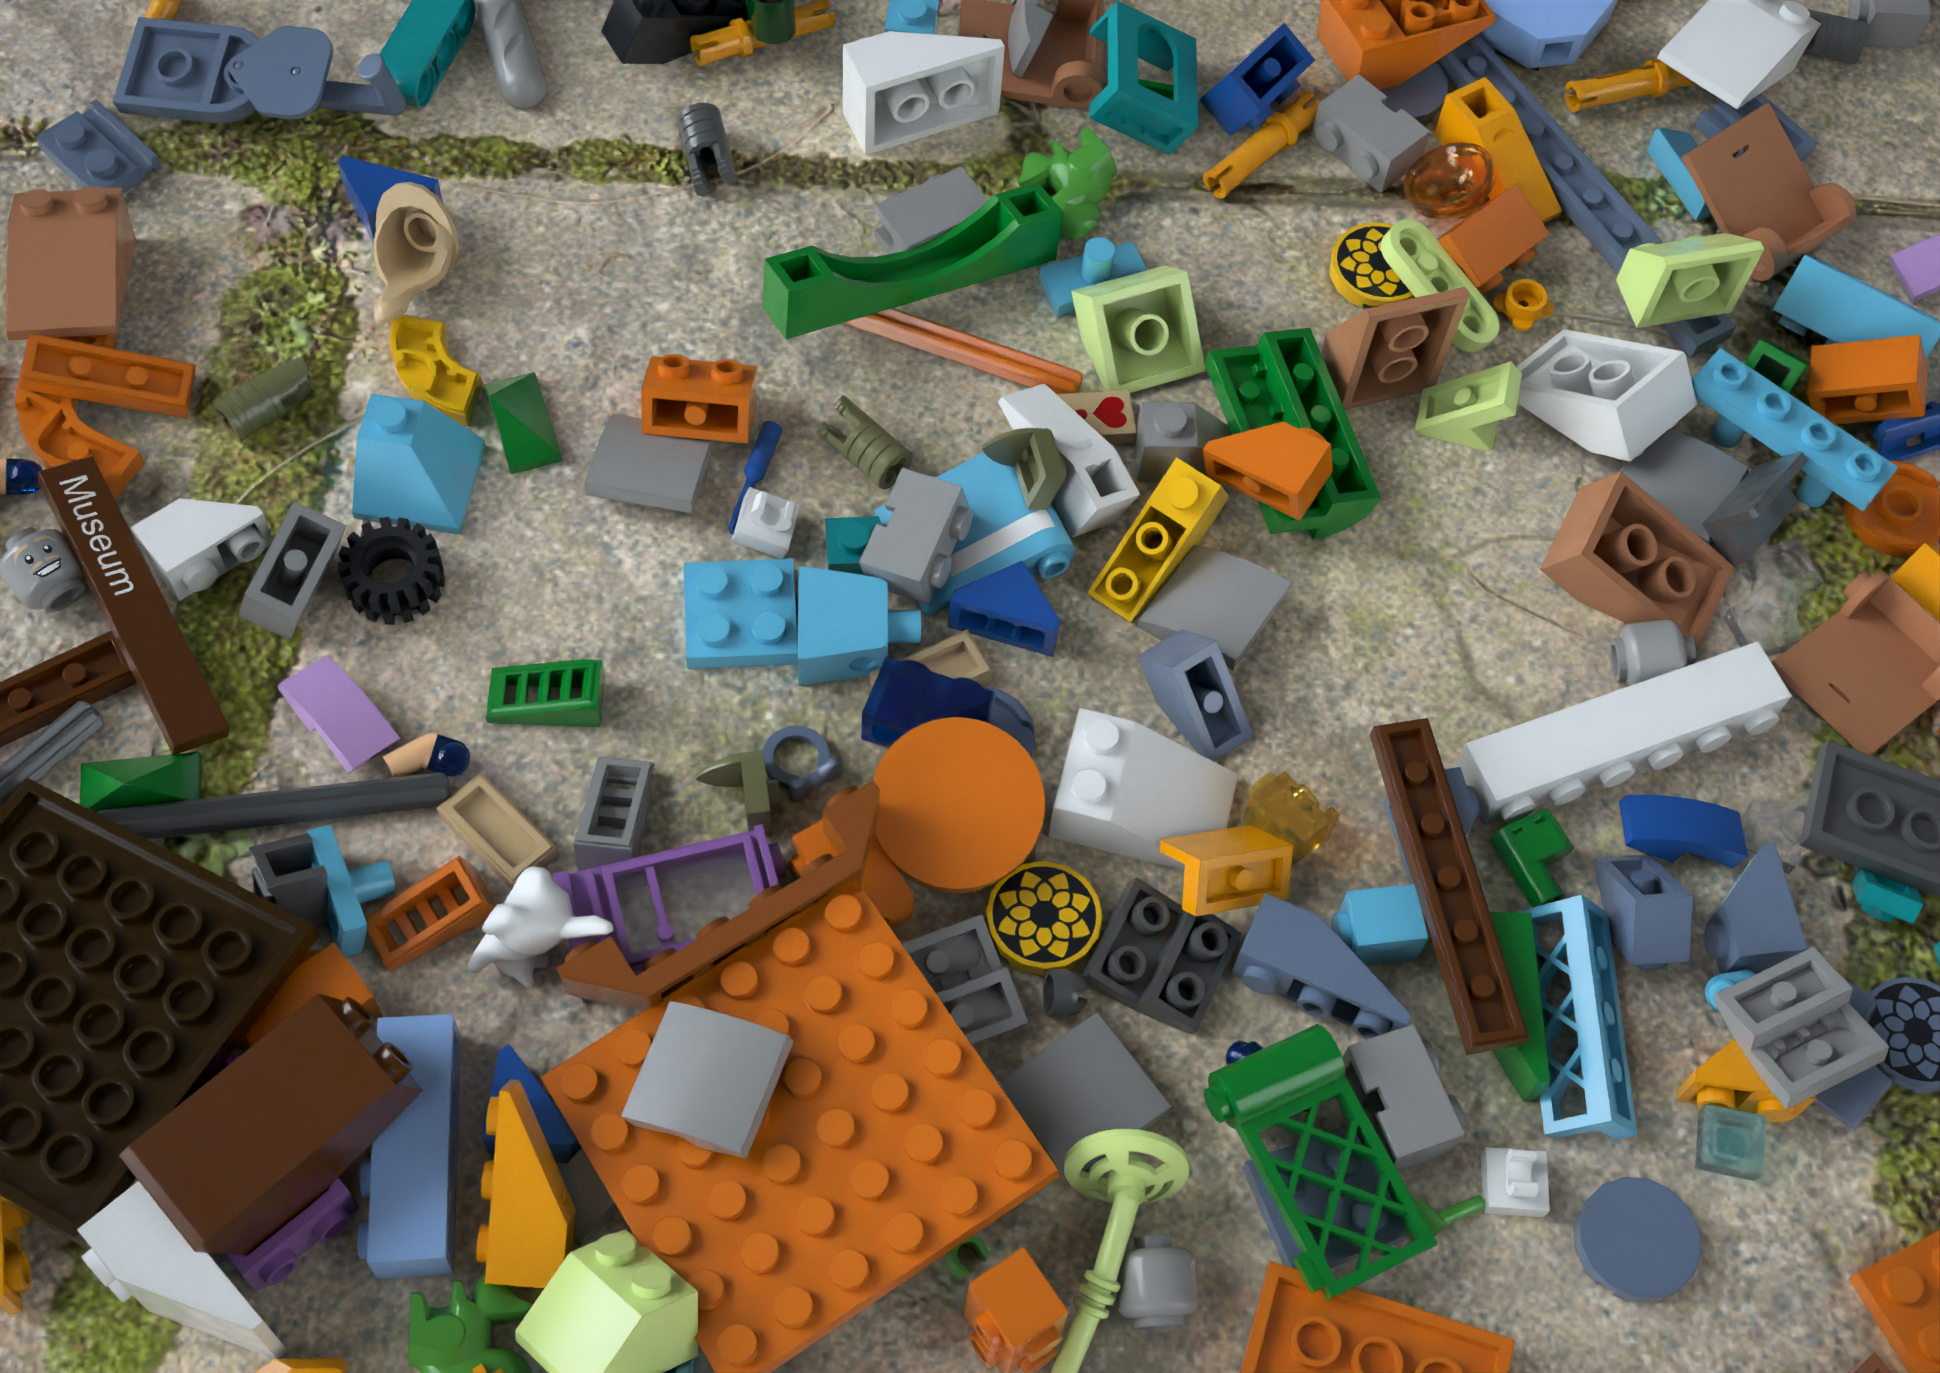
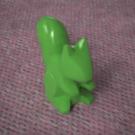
(1077, 178)
(460, 1333)

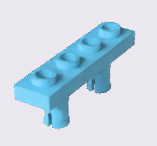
(1788, 426)

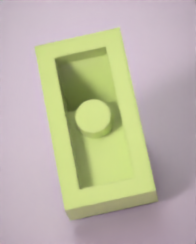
(1470, 406)

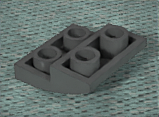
(1161, 957)

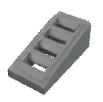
(605, 846)

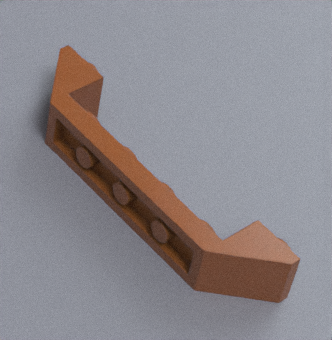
(603, 974)

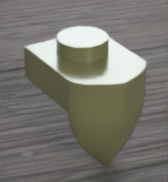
(1035, 461)
(749, 772)

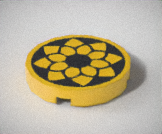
(1361, 270)
(1043, 917)

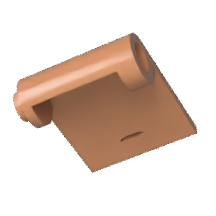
(1067, 61)
(1767, 191)
(1869, 663)

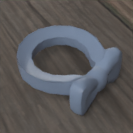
(799, 787)

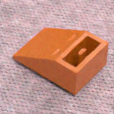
(1396, 38)

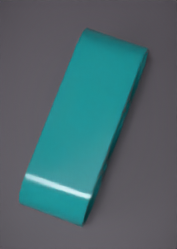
(427, 45)

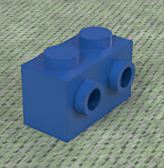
(1257, 80)

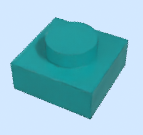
(847, 541)
(1886, 897)

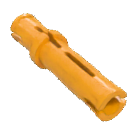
(740, 40)
(1651, 79)
(1278, 133)

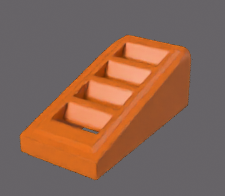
(439, 931)

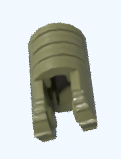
(264, 398)
(867, 446)

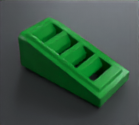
(563, 712)

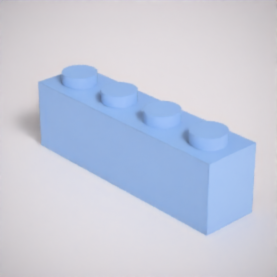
(416, 1158)

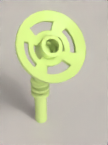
(1126, 1191)

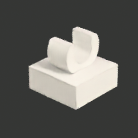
(765, 523)
(1515, 1182)

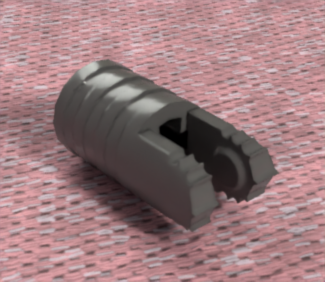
(1837, 37)
(705, 145)

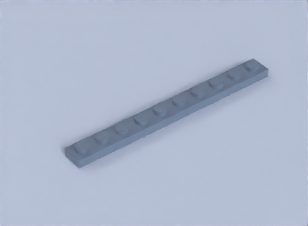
(1577, 182)

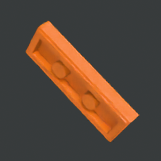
(107, 375)

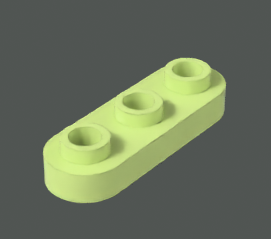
(1429, 270)

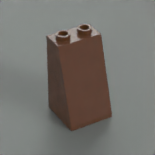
(273, 1127)

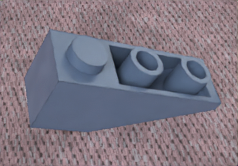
(1309, 964)

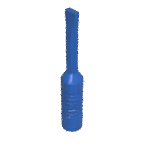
(758, 463)

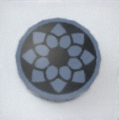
(1910, 1025)

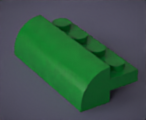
(1291, 384)

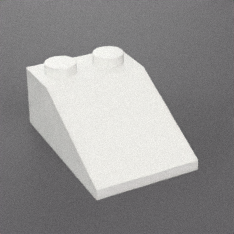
(1740, 46)
(918, 85)
(1607, 391)
(1134, 787)
(146, 1257)

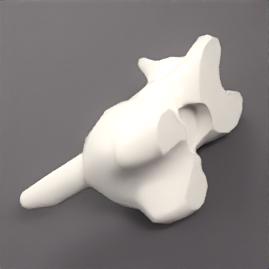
(529, 924)

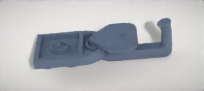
(194, 69)

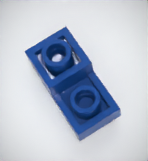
(1675, 825)

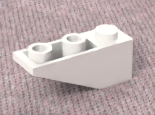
(1096, 478)

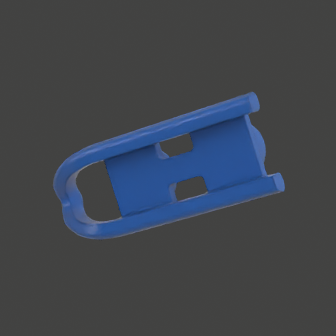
(1894, 432)

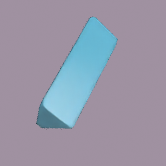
(1666, 152)

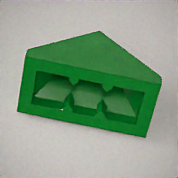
(523, 423)
(140, 781)

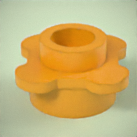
(1523, 304)

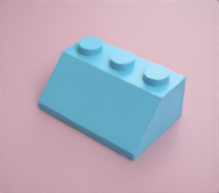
(1848, 308)

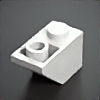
(200, 541)

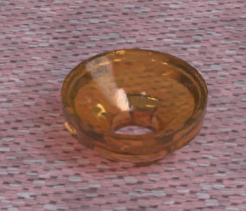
(1446, 172)

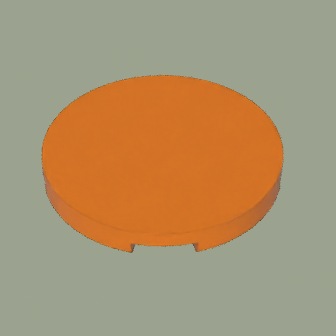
(958, 804)

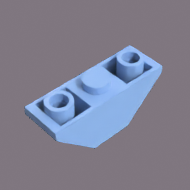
(1546, 30)

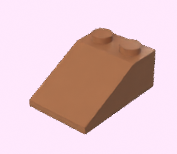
(67, 262)
(1393, 347)
(1636, 559)

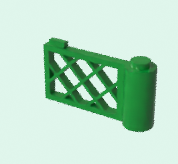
(1296, 1079)

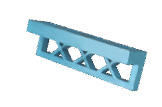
(1598, 1023)

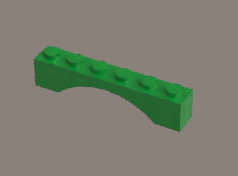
(823, 289)

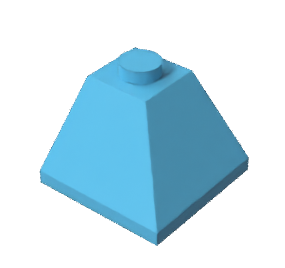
(414, 465)

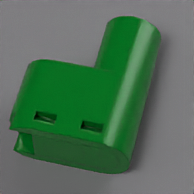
(1528, 849)

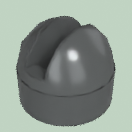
(1061, 992)

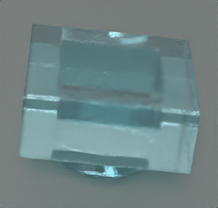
(1730, 1142)

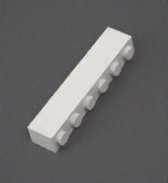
(1623, 733)

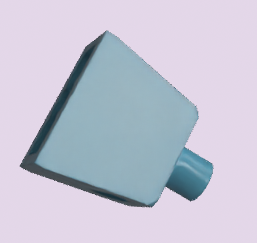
(847, 625)

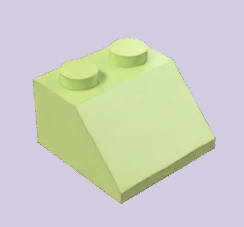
(1686, 277)
(1140, 329)
(612, 1312)

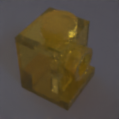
(1289, 813)

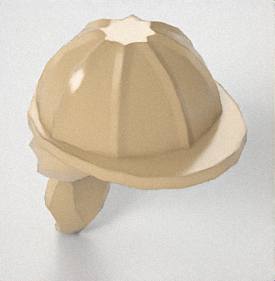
(411, 246)

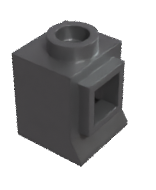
(288, 880)

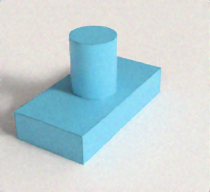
(1098, 264)
(348, 890)

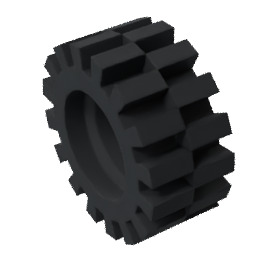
(386, 544)

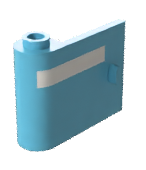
(999, 531)

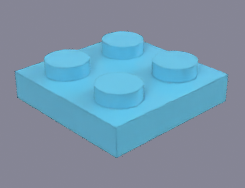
(740, 613)

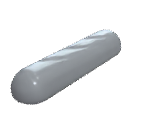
(512, 52)

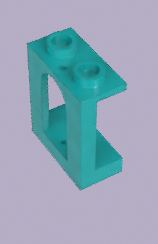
(1131, 107)

